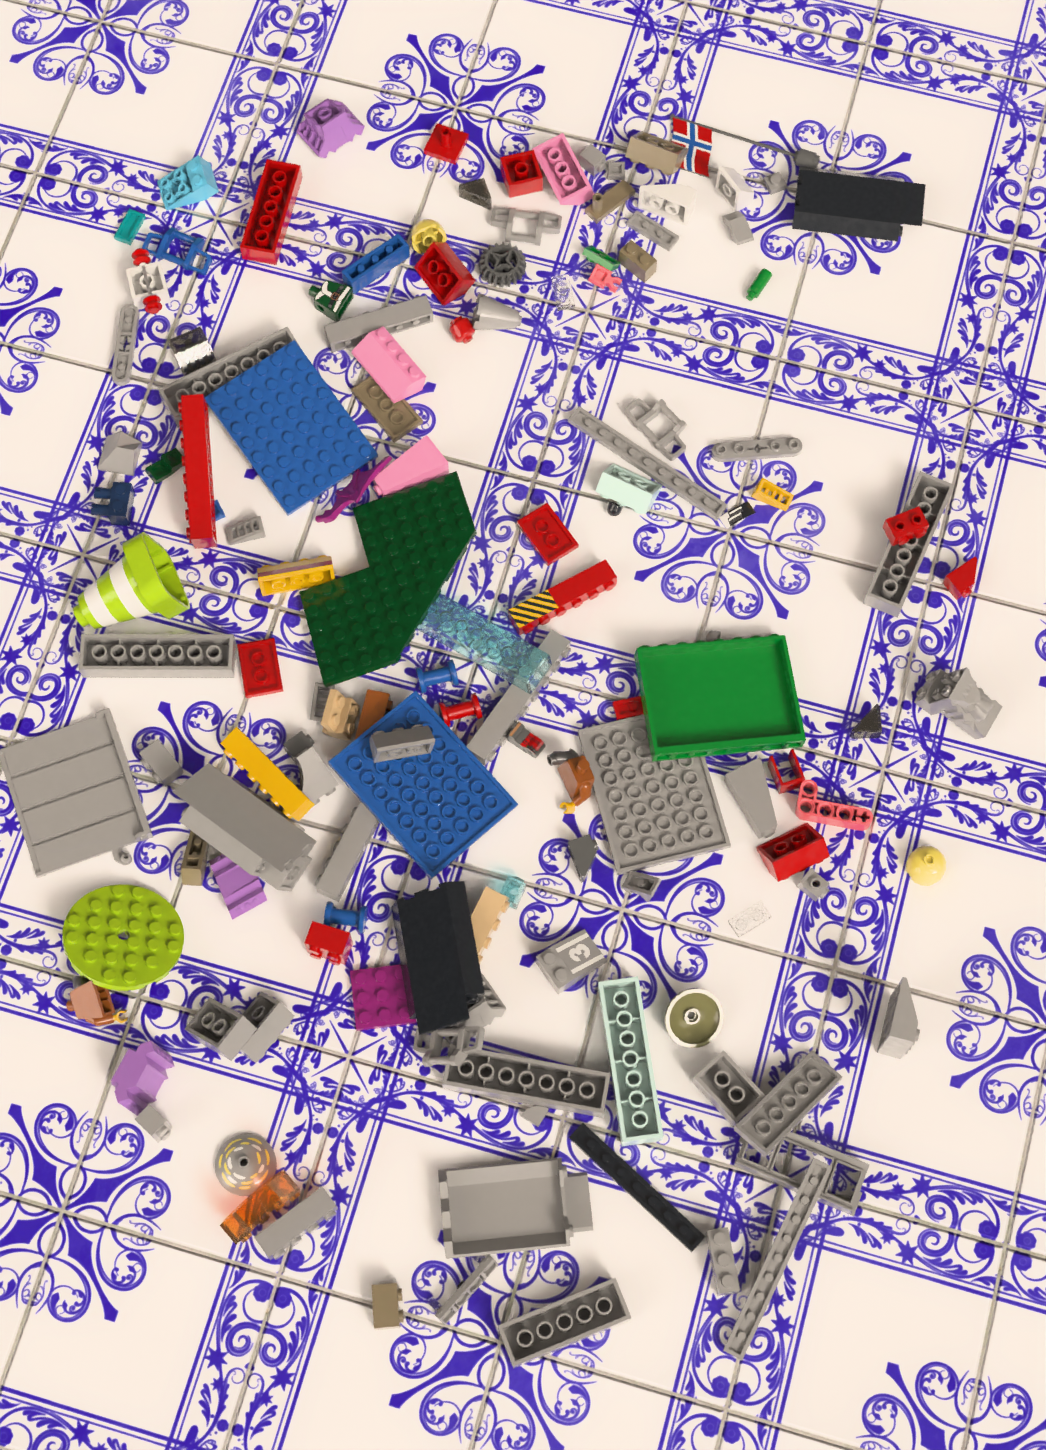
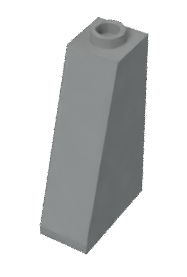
(753, 796)

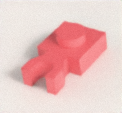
(602, 277)

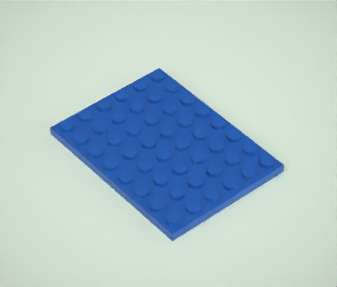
(291, 427)
(427, 801)

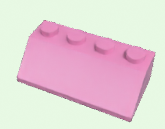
(563, 171)
(389, 365)

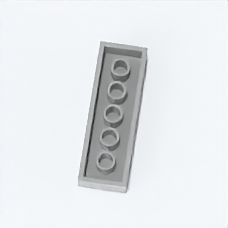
(564, 1322)

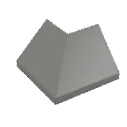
(120, 454)

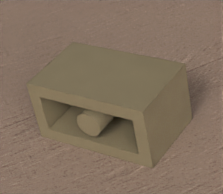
(637, 261)
(386, 1306)

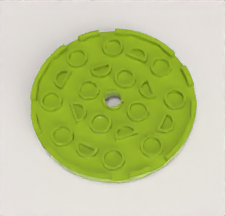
(118, 964)

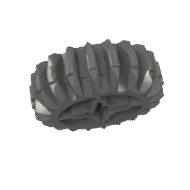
(501, 259)

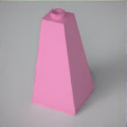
(415, 466)

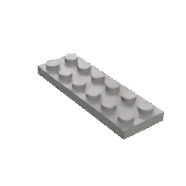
(788, 1103)

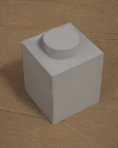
(592, 160)

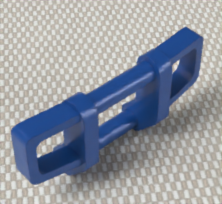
(170, 235)

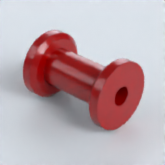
(460, 710)

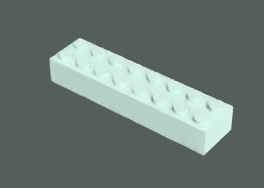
(630, 1061)

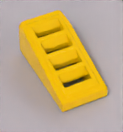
(763, 497)

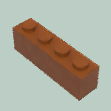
(375, 707)

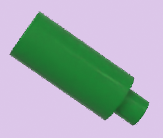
(758, 284)

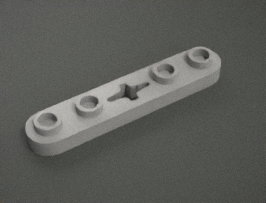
(124, 360)
(739, 450)

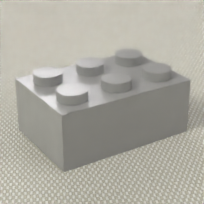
(220, 1029)
(728, 1088)

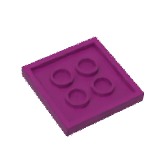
(379, 998)

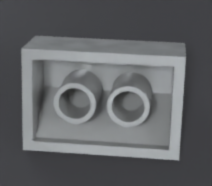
(401, 743)
(270, 1019)

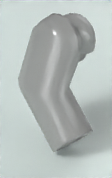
(121, 857)

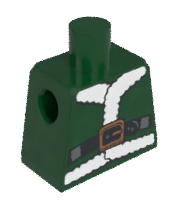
(332, 299)

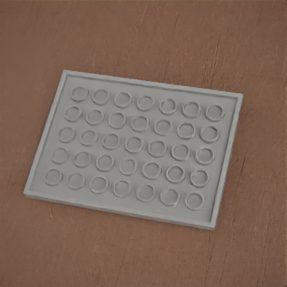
(648, 807)

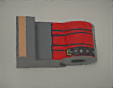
(526, 740)

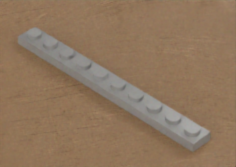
(647, 463)
(777, 1259)

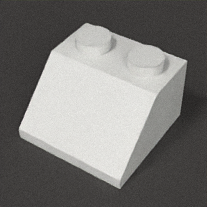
(734, 188)

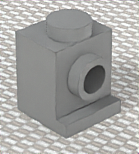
(807, 887)

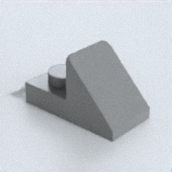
(641, 884)

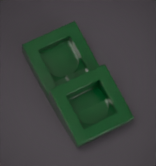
(168, 465)

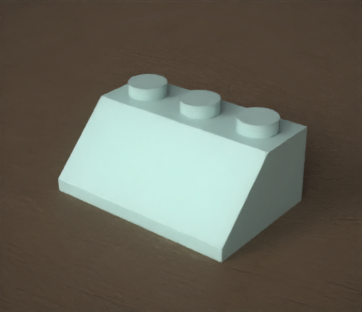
(628, 488)

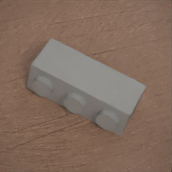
(722, 1261)

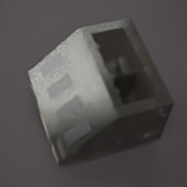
(191, 351)

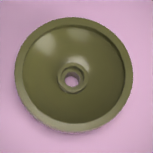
(702, 1025)

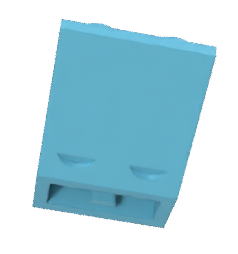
(188, 184)

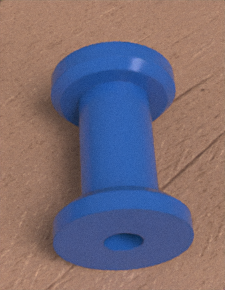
(437, 676)
(345, 917)

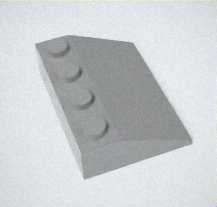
(900, 1023)

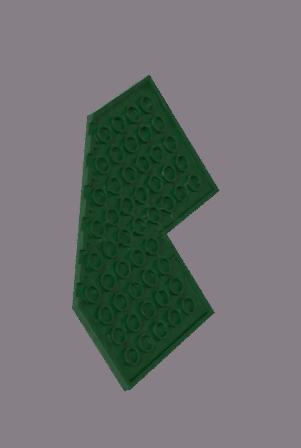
(411, 552)

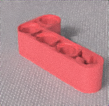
(833, 809)

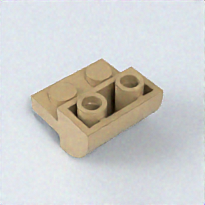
(339, 716)

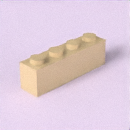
(486, 918)

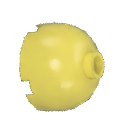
(425, 233)
(926, 865)

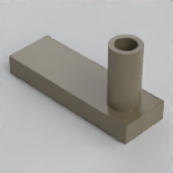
(605, 204)

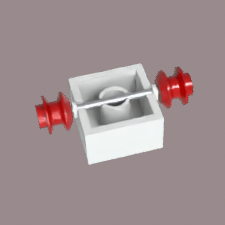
(147, 282)

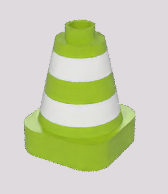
(134, 587)

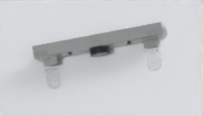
(464, 1289)

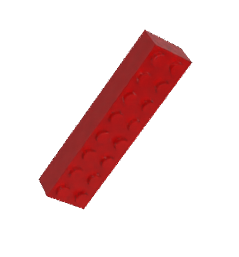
(198, 471)

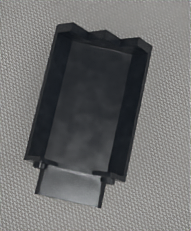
(856, 203)
(438, 956)

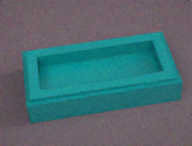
(129, 227)

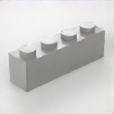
(296, 1223)

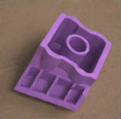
(329, 127)
(237, 886)
(141, 1076)

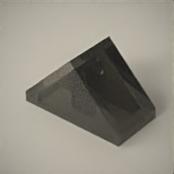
(476, 192)
(869, 726)

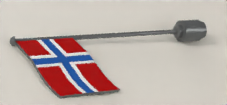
(699, 142)

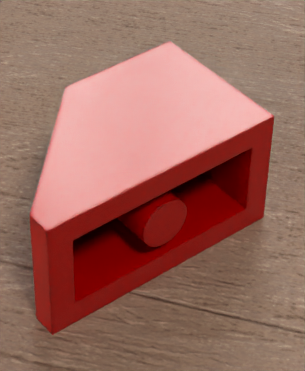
(961, 579)

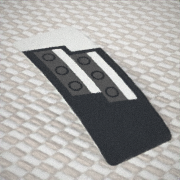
(737, 514)

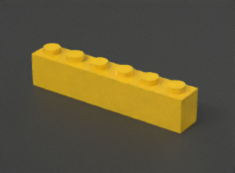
(269, 776)

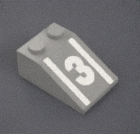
(570, 961)

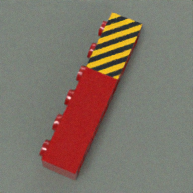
(562, 597)

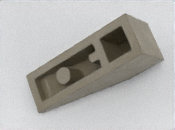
(194, 861)

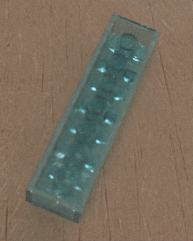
(486, 643)

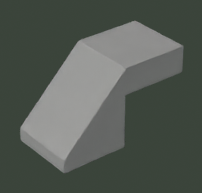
(739, 227)

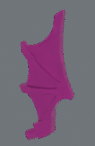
(353, 491)

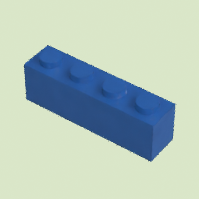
(376, 263)

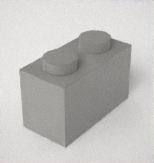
(161, 762)
(154, 1124)

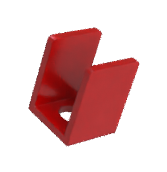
(786, 786)

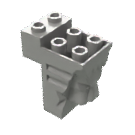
(958, 700)

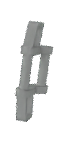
(541, 228)
(649, 416)
(432, 1055)

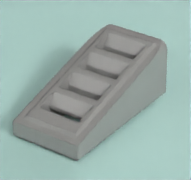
(253, 535)
(318, 686)

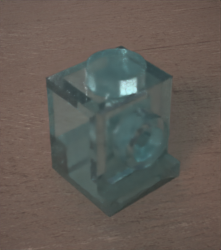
(514, 884)

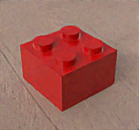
(521, 173)
(328, 943)

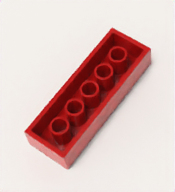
(271, 212)

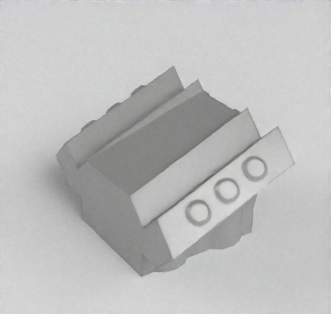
(482, 1012)

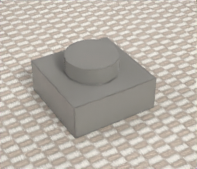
(774, 183)

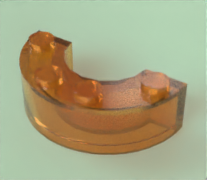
(258, 1205)

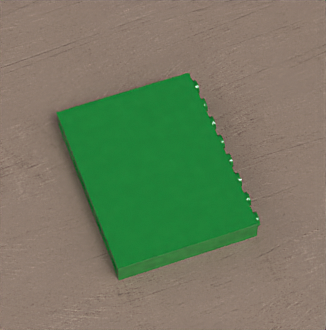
(719, 697)

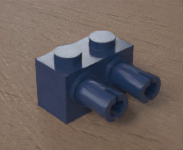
(120, 505)

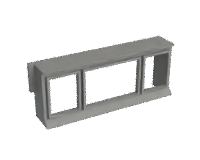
(792, 1184)

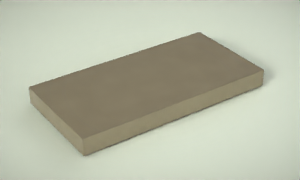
(394, 418)

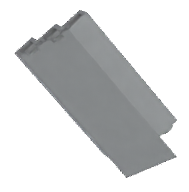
(512, 1207)

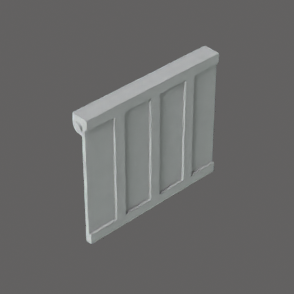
(74, 793)

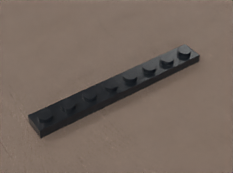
(637, 1187)

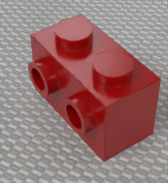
(906, 526)

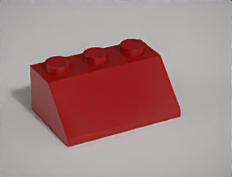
(444, 273)
(793, 851)

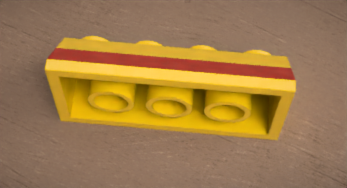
(295, 575)

